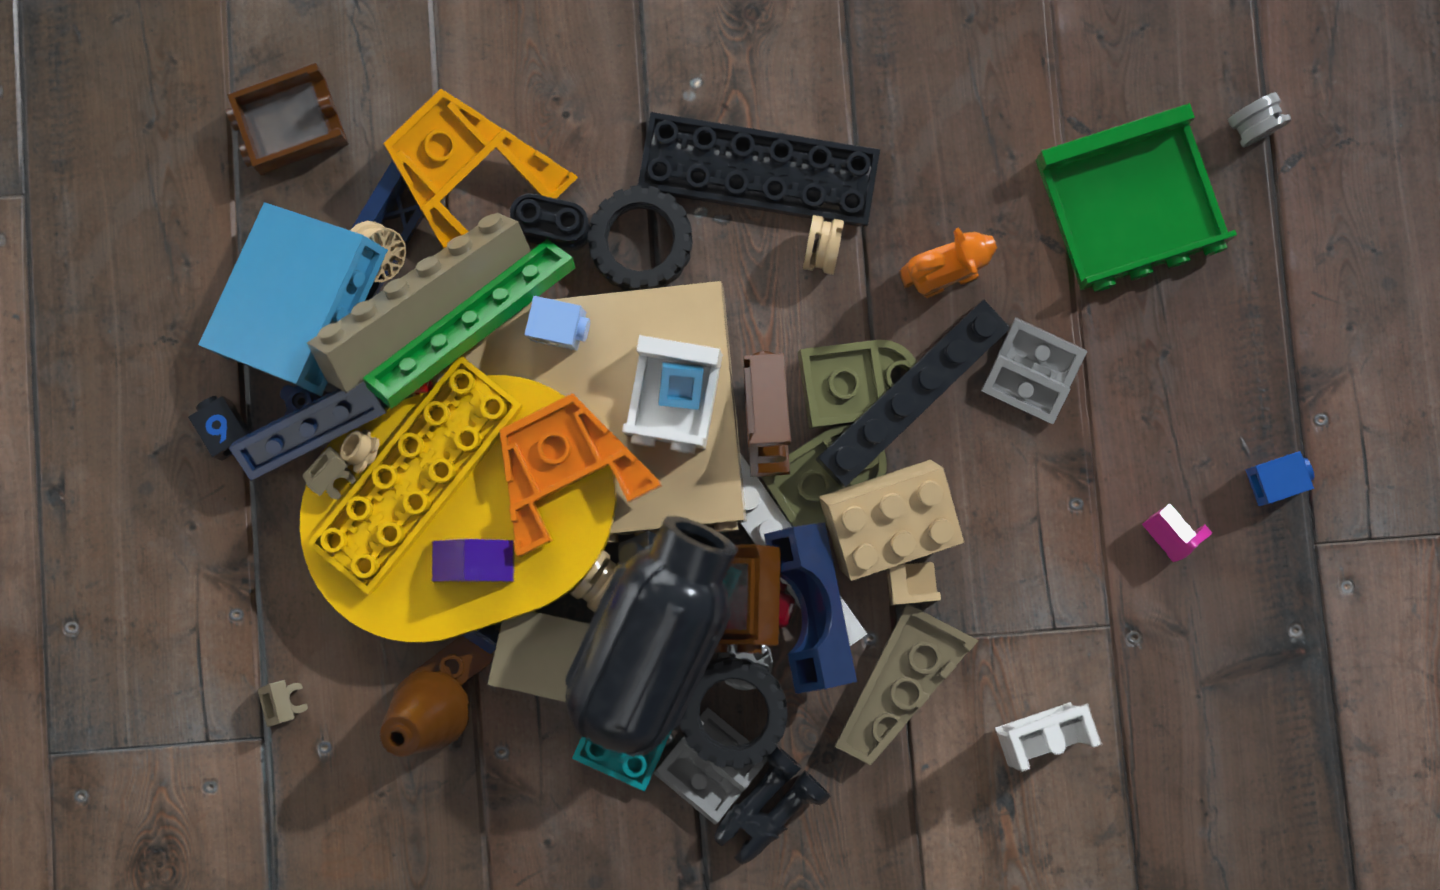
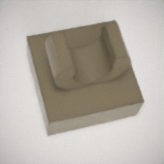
(325, 471)
(276, 702)

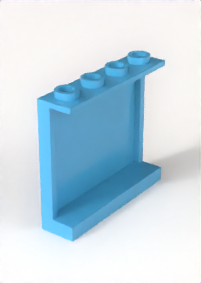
(287, 288)

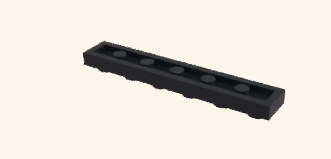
(912, 394)

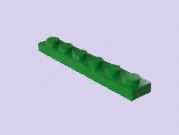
(468, 323)

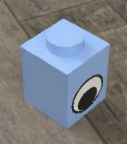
(557, 323)

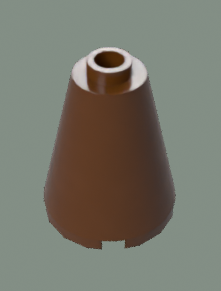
(424, 714)

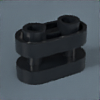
(551, 219)

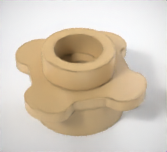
(359, 450)

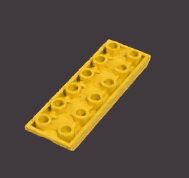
(415, 475)

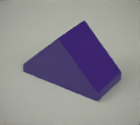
(473, 560)

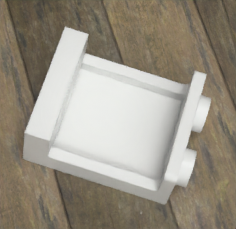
(679, 426)

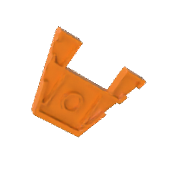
(555, 451)

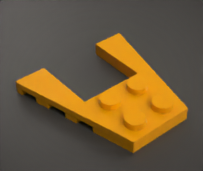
(446, 143)

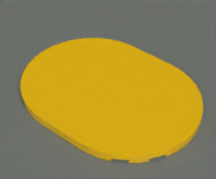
(420, 610)

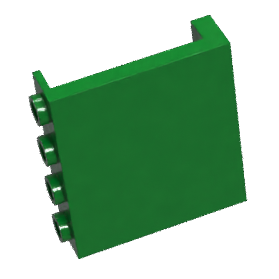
(1133, 199)

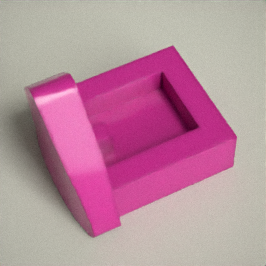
(1174, 533)

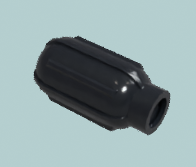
(651, 639)

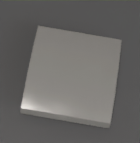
(1034, 370)
(699, 781)

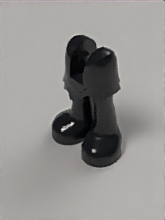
(768, 826)

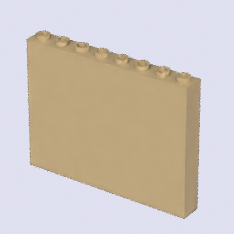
(602, 376)

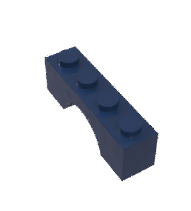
(823, 649)

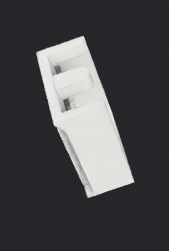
(1046, 733)

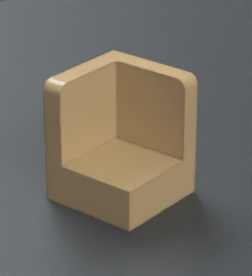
(912, 584)

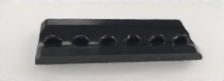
(759, 169)

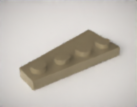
(905, 675)

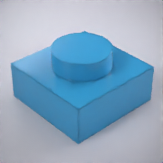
(680, 385)

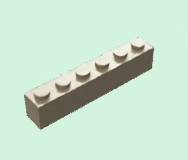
(416, 301)

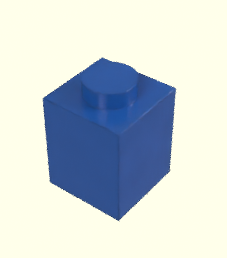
(1280, 478)

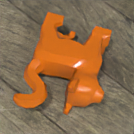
(949, 263)

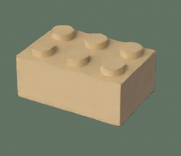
(891, 519)

